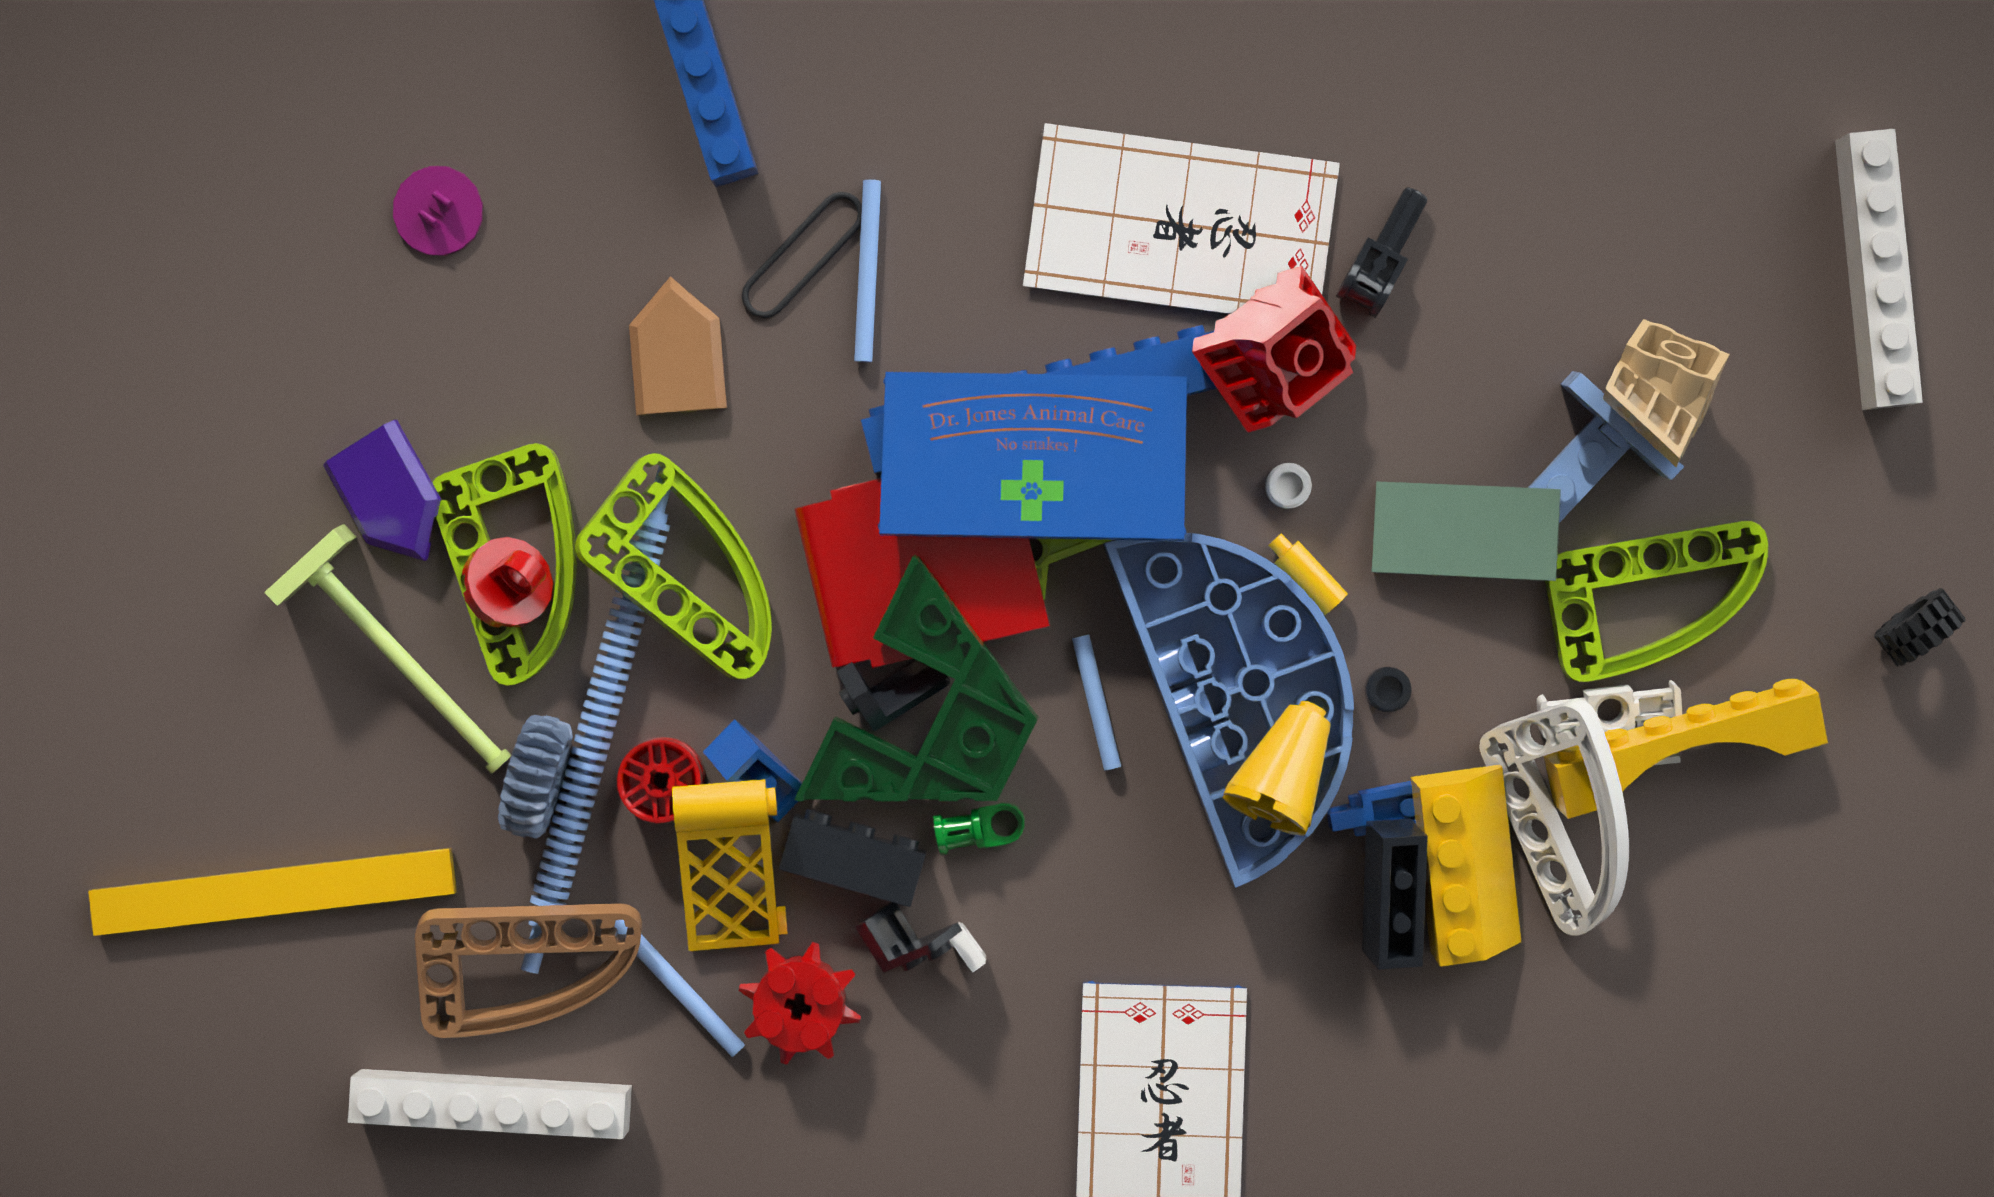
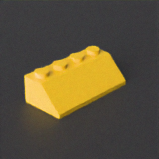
(1468, 864)

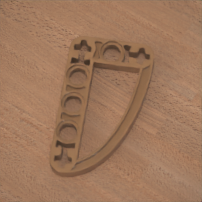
(508, 941)

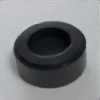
(1388, 689)

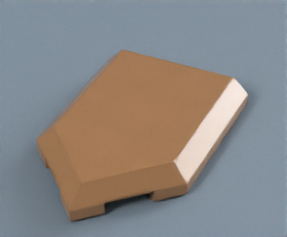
(677, 354)

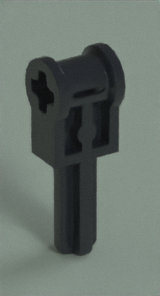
(1380, 261)

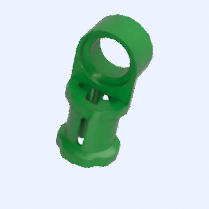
(980, 827)

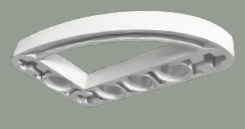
(1539, 806)

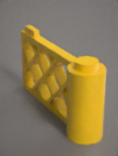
(727, 812)

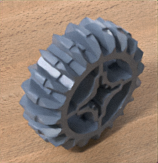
(535, 776)

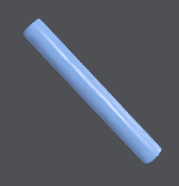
(1096, 702)

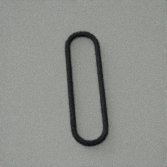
(745, 292)

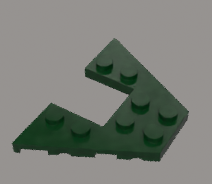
(973, 735)

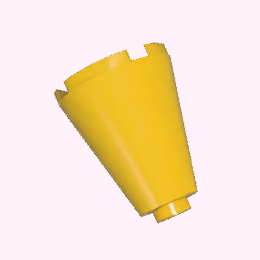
(1284, 771)

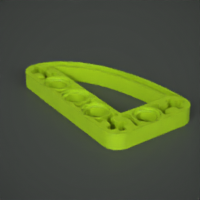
(476, 495)
(1635, 569)
(658, 580)

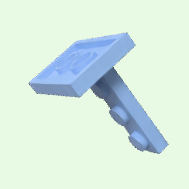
(1591, 452)

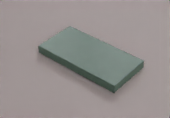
(1466, 531)

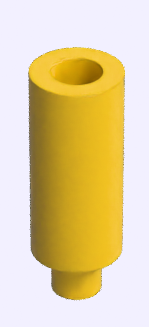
(1308, 573)

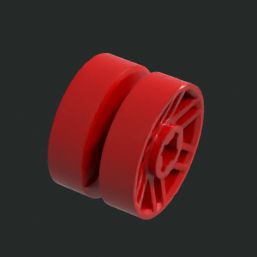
(639, 772)

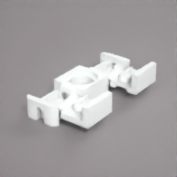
(1634, 707)

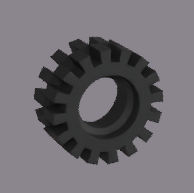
(1919, 627)

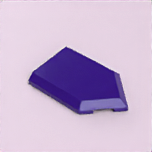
(387, 491)

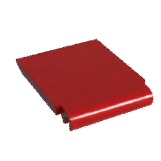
(859, 572)

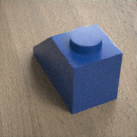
(745, 758)

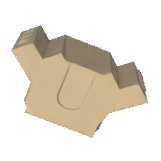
(1665, 386)

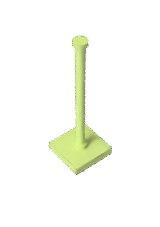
(316, 569)

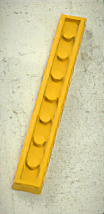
(272, 891)

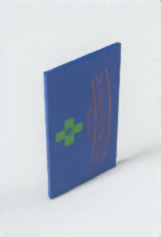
(1034, 456)

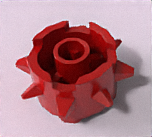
(823, 991)

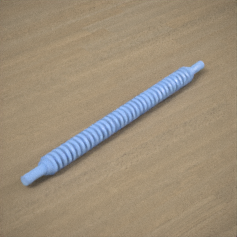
(594, 731)

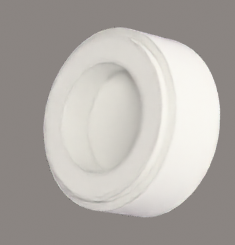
(1288, 485)

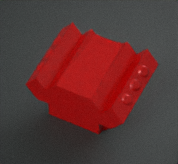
(1277, 352)

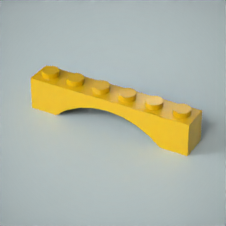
(1778, 718)

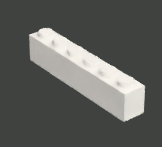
(1878, 269)
(489, 1104)

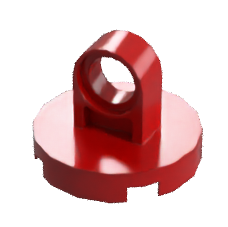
(507, 582)

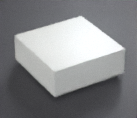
(968, 949)

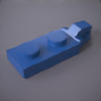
(1373, 804)

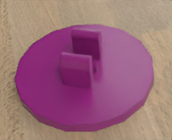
(438, 210)

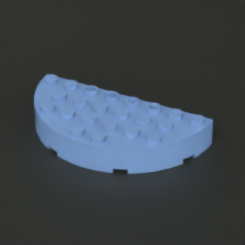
(1229, 655)

